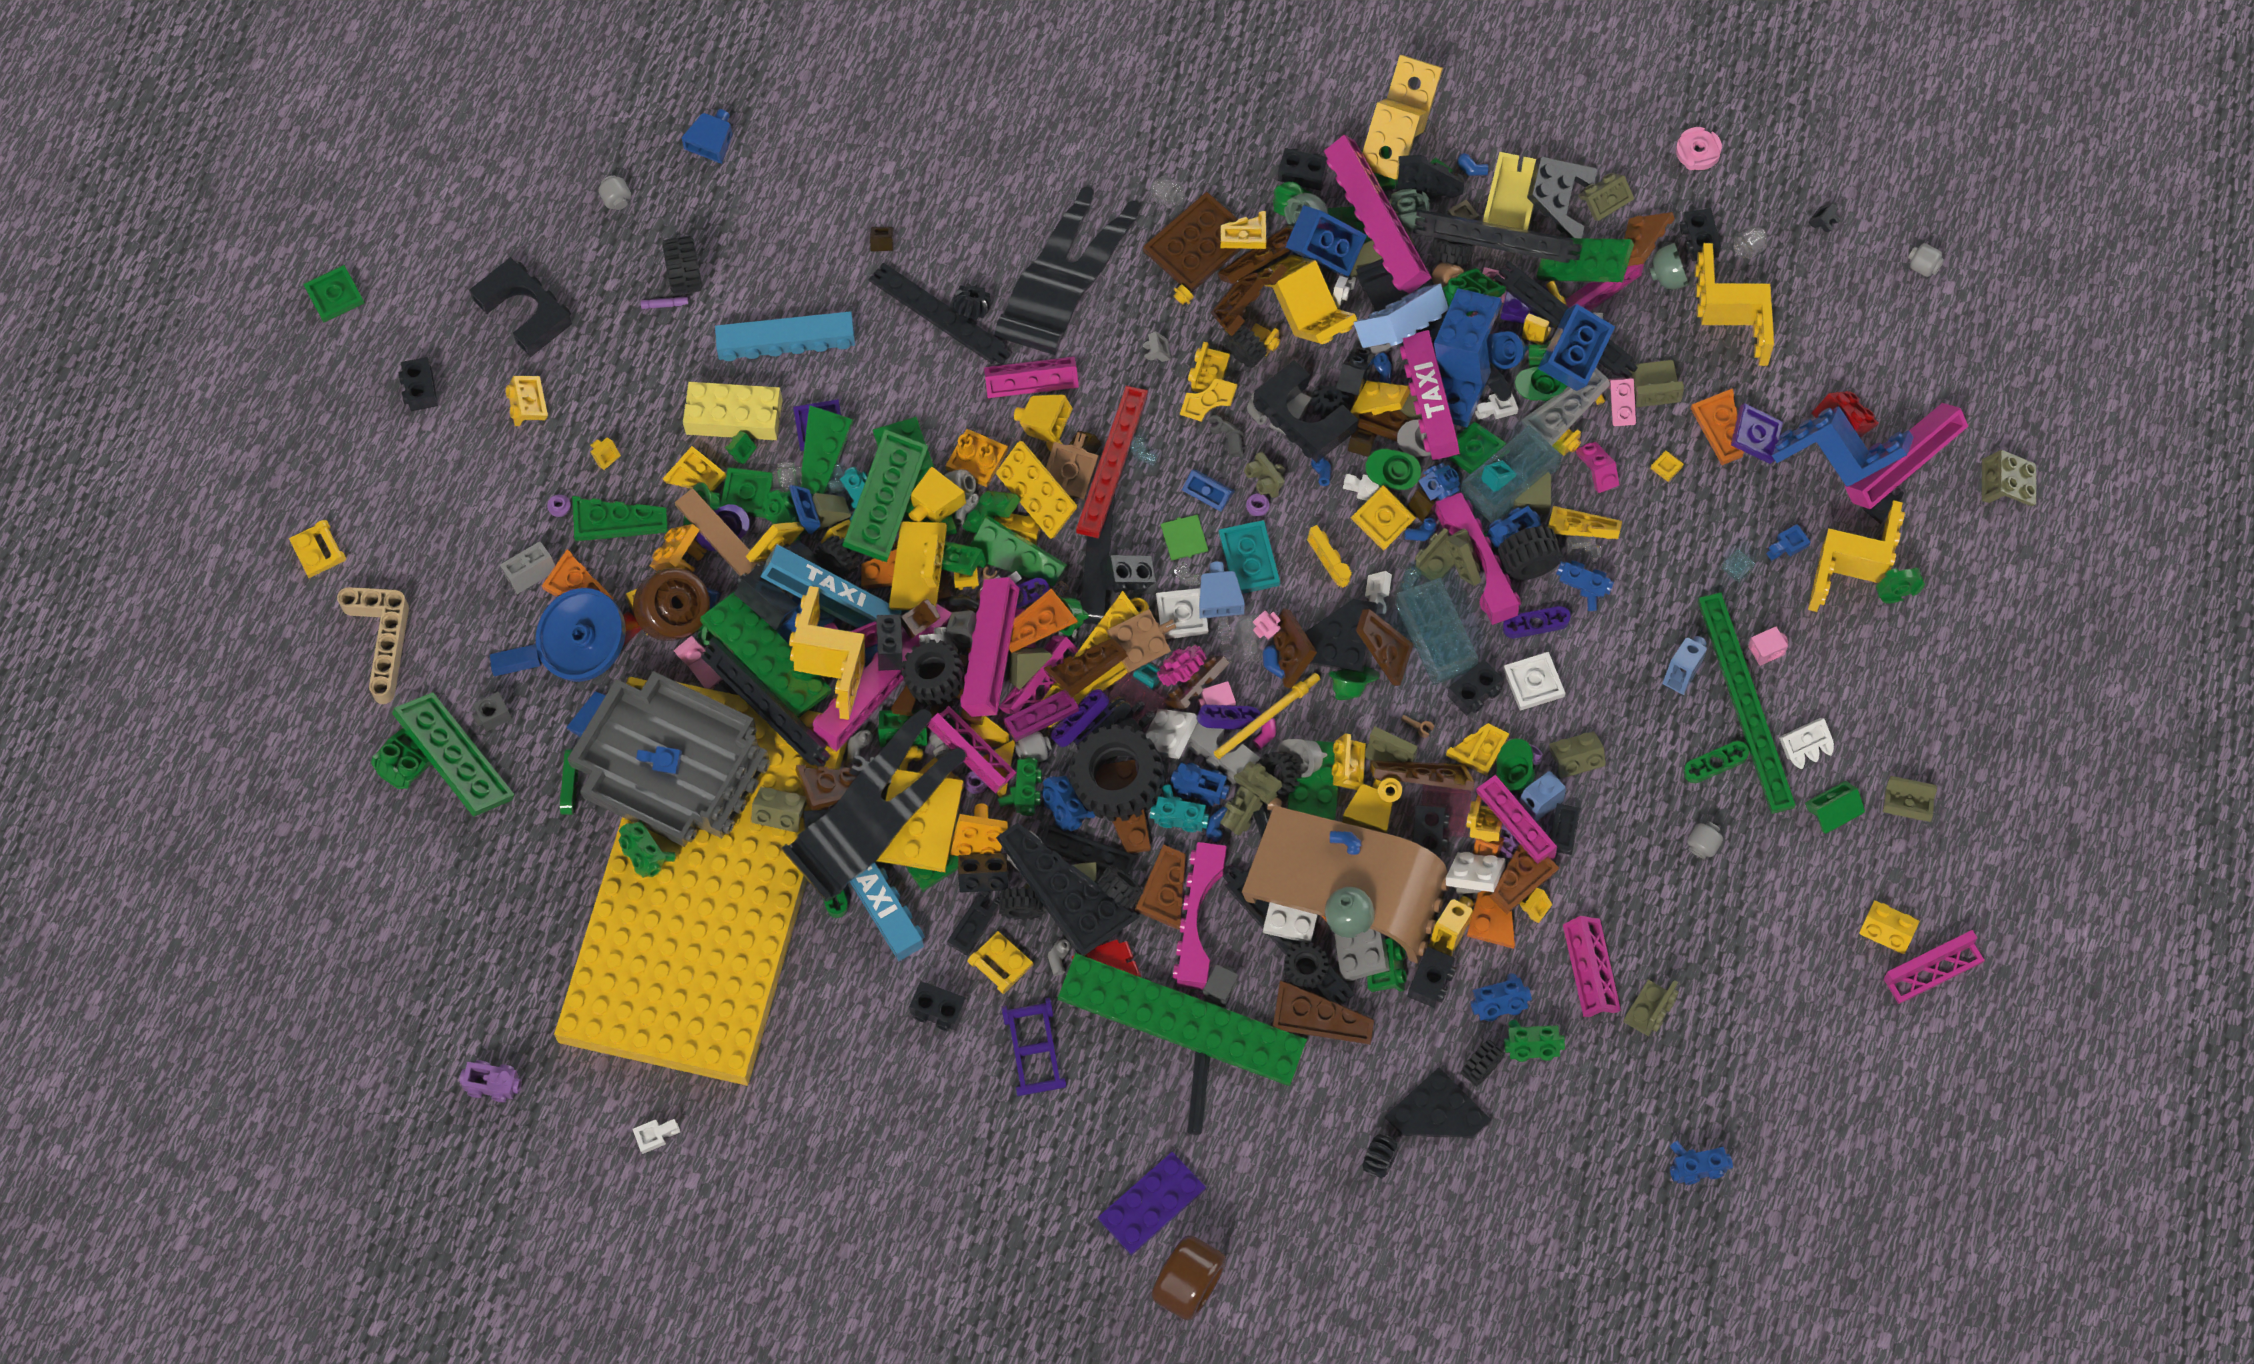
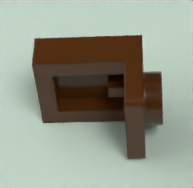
(919, 618)

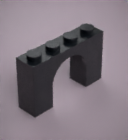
(513, 280)
(1313, 438)
(766, 597)

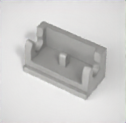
(528, 567)

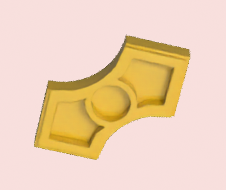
(1199, 404)

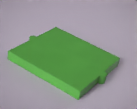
(1184, 537)

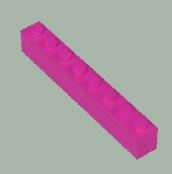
(1377, 215)
(872, 691)

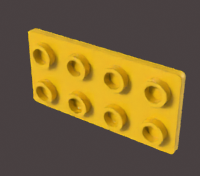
(1037, 489)
(917, 564)

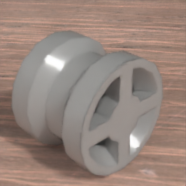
(941, 748)

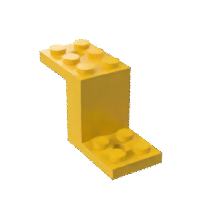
(1401, 114)
(1309, 302)
(1734, 304)
(1856, 556)
(828, 652)

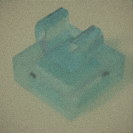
(1738, 566)

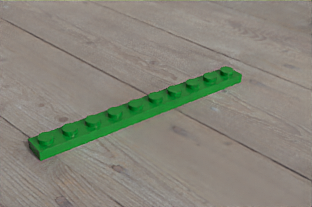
(1746, 703)

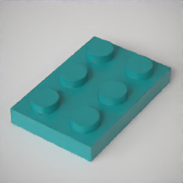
(1250, 556)

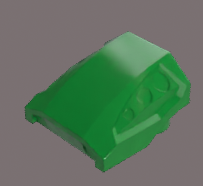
(1475, 282)
(400, 760)

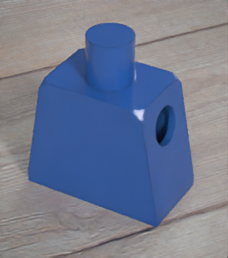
(709, 136)

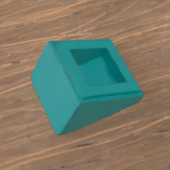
(1497, 475)
(1147, 675)

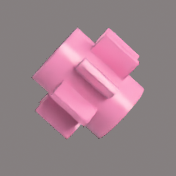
(1266, 625)

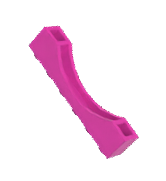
(1498, 598)
(1208, 869)

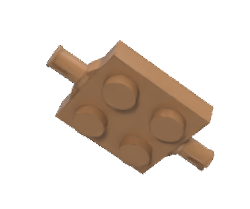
(1072, 467)
(1141, 639)

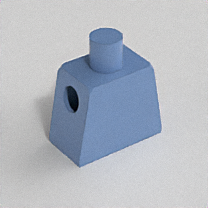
(1220, 593)
(1688, 657)
(1544, 793)

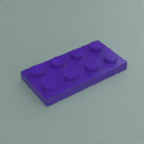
(1151, 1203)

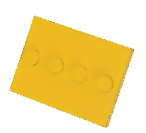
(929, 833)

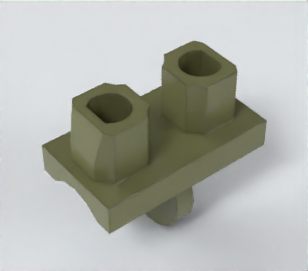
(1268, 475)
(1259, 782)
(1240, 811)

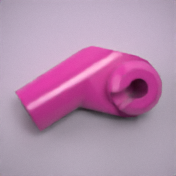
(1267, 734)

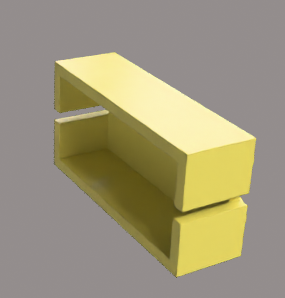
(1509, 191)
(730, 408)

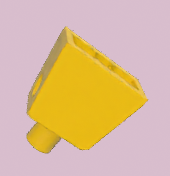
(1044, 416)
(935, 497)
(1368, 809)
(1452, 925)

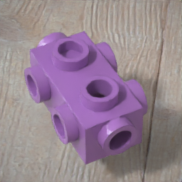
(498, 1081)

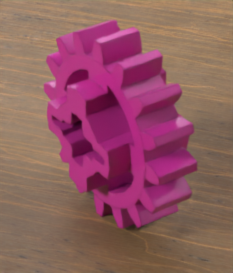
(1181, 665)

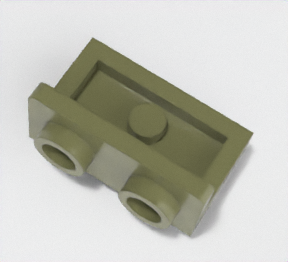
(1578, 754)
(1909, 798)
(778, 809)

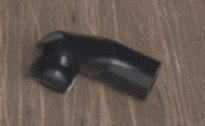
(956, 601)

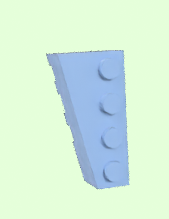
(1402, 317)

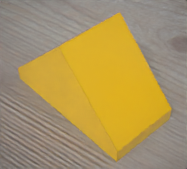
(991, 733)

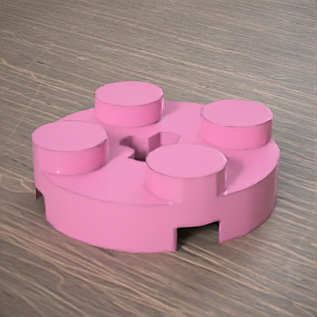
(1698, 160)

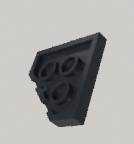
(1432, 179)
(1337, 639)
(1438, 1110)

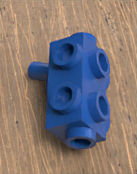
(1440, 482)
(1501, 530)
(1590, 583)
(1193, 781)
(1064, 803)
(1500, 999)
(1693, 1166)

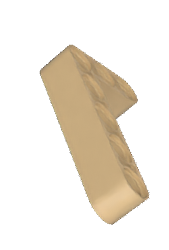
(386, 635)

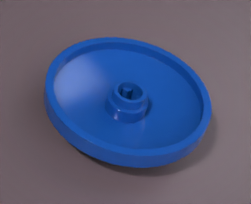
(580, 634)

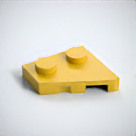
(1245, 233)
(694, 469)

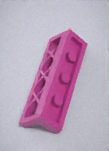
(1597, 292)
(1031, 377)
(1017, 698)
(973, 759)
(1517, 819)
(1929, 959)
(1587, 966)

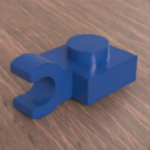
(1790, 541)
(664, 760)

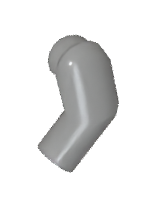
(1259, 417)
(959, 515)
(858, 742)
(1056, 956)

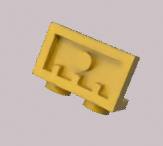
(526, 399)

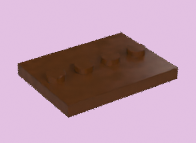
(1192, 243)

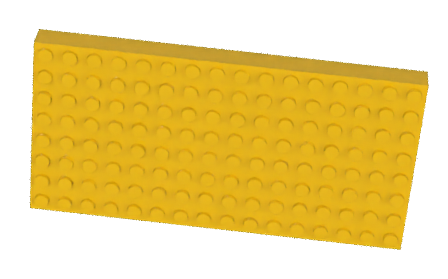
(692, 957)

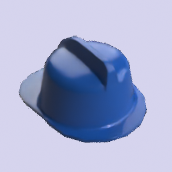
(1505, 349)

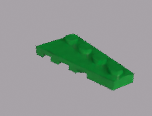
(823, 447)
(612, 520)
(1014, 553)

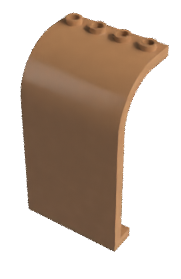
(1302, 869)

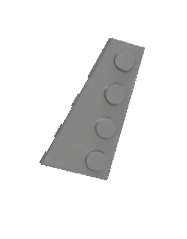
(1563, 410)

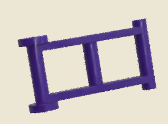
(1046, 1010)

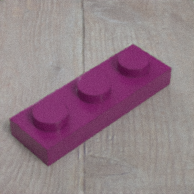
(1040, 715)

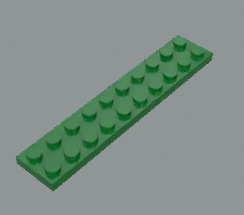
(1182, 1019)

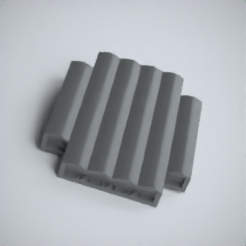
(715, 766)

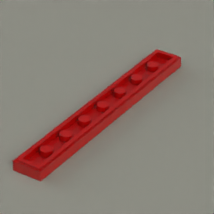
(1112, 462)

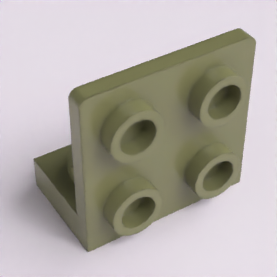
(1656, 384)
(2008, 476)
(1651, 1007)

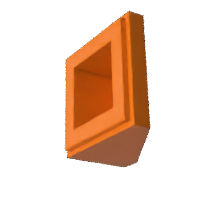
(1488, 848)

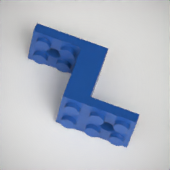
(1464, 352)
(1842, 446)

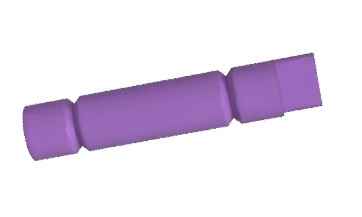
(664, 302)

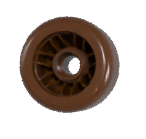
(654, 607)
(1188, 1277)

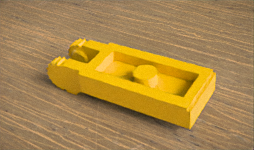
(1330, 558)

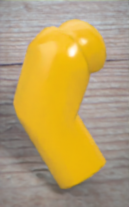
(914, 753)

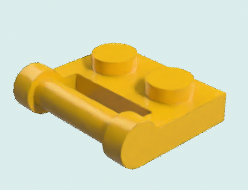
(310, 552)
(1006, 957)

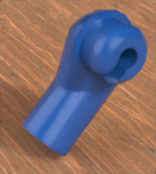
(1470, 167)
(1383, 367)
(1324, 469)
(1423, 533)
(1270, 661)
(1214, 823)
(1348, 839)

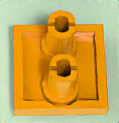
(978, 456)
(676, 543)
(977, 833)

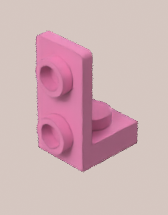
(1622, 401)
(690, 653)

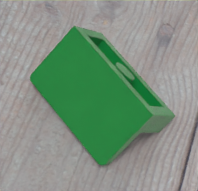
(1836, 806)

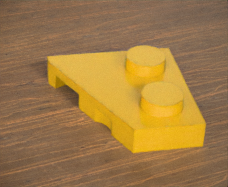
(1380, 398)
(1480, 749)

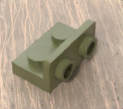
(1607, 195)
(1464, 556)
(1436, 558)
(1389, 747)

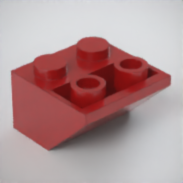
(1859, 417)

